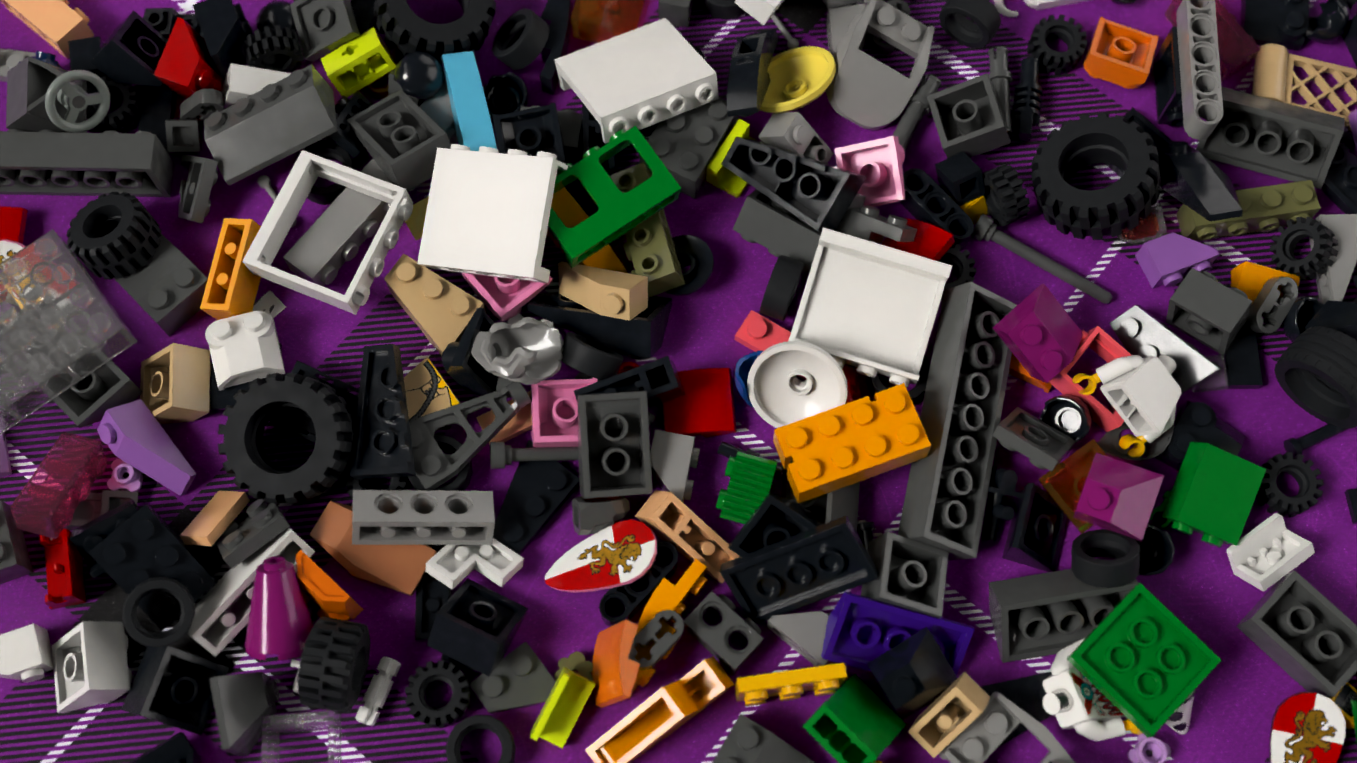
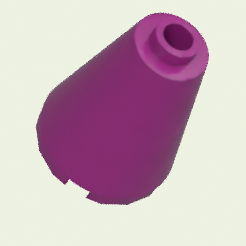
(278, 612)

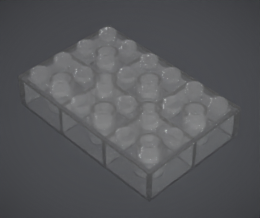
(51, 327)

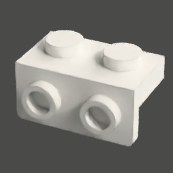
(1268, 553)

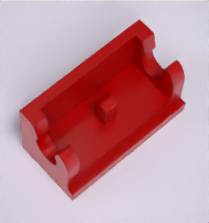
(63, 571)

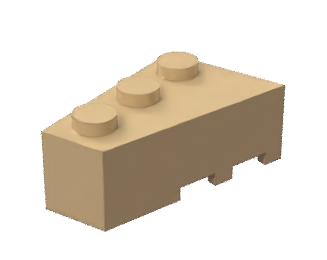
(431, 302)

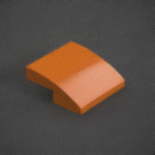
(612, 669)

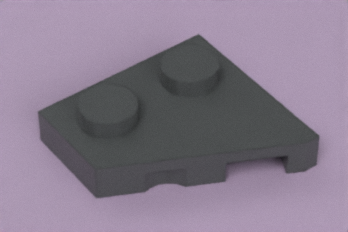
(196, 190)
(516, 682)

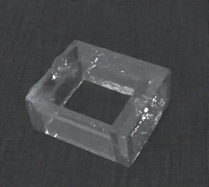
(301, 722)

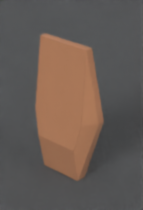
(386, 565)

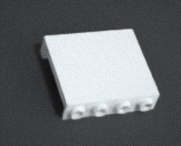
(638, 78)
(489, 212)
(870, 306)

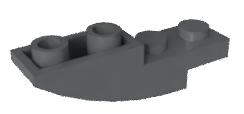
(866, 223)

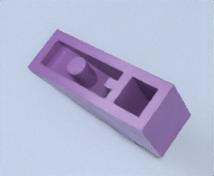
(142, 443)

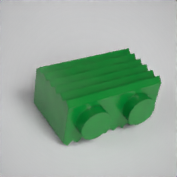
(748, 486)

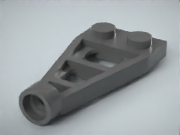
(436, 467)

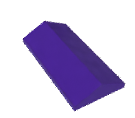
(867, 628)

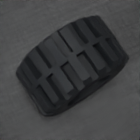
(114, 235)
(334, 664)

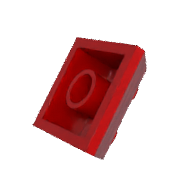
(187, 62)

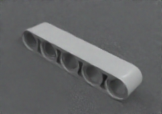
(1199, 18)

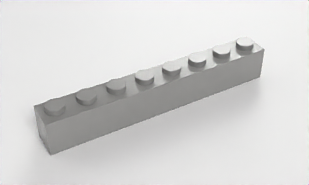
(354, 215)

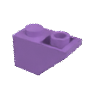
(1172, 257)

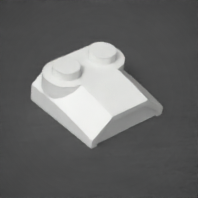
(244, 348)

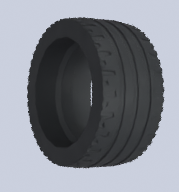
(1322, 375)

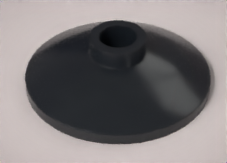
(696, 254)

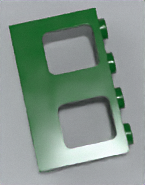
(616, 210)

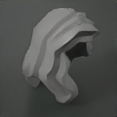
(520, 351)

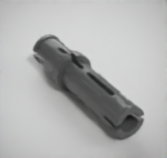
(1000, 79)
(917, 108)

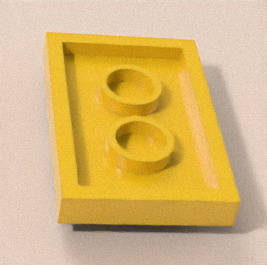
(790, 684)

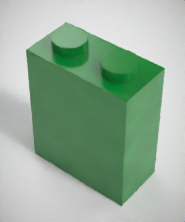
(1213, 494)
(854, 724)

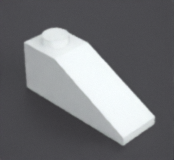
(25, 653)

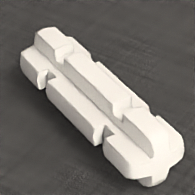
(378, 691)

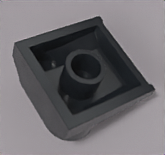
(1276, 21)
(531, 131)
(462, 365)
(1199, 424)

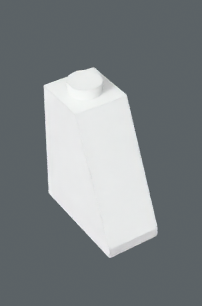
(246, 80)

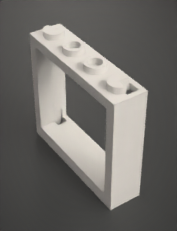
(289, 203)

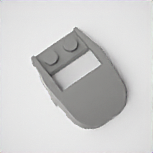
(866, 88)
(991, 729)

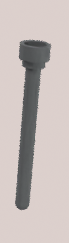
(987, 230)
(504, 455)

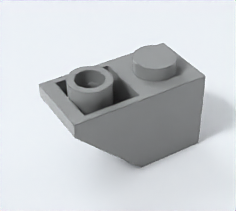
(795, 135)
(671, 462)

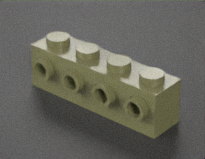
(1262, 211)
(650, 242)

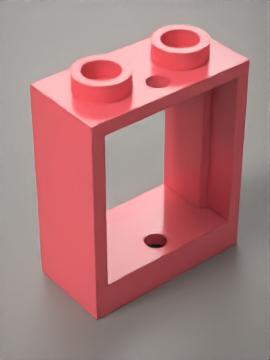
(1108, 350)

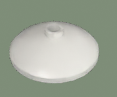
(783, 397)

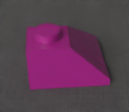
(1118, 496)

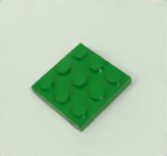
(1144, 660)

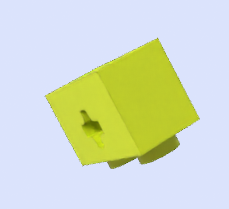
(358, 63)

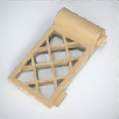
(1275, 77)

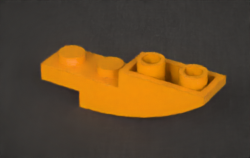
(668, 598)

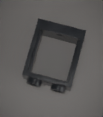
(1168, 82)

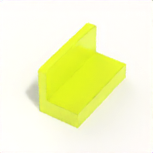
(720, 175)
(562, 708)

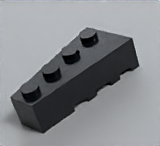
(801, 185)

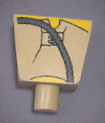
(426, 391)

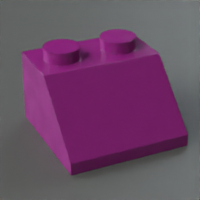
(1040, 334)

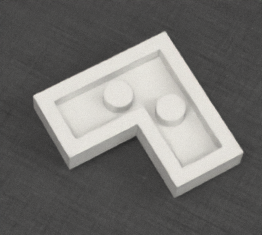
(458, 561)

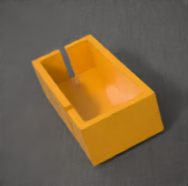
(851, 443)

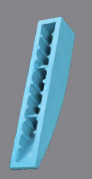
(468, 101)

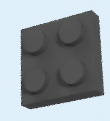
(323, 25)
(1034, 439)
(251, 531)

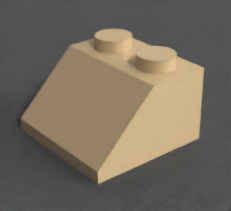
(177, 383)

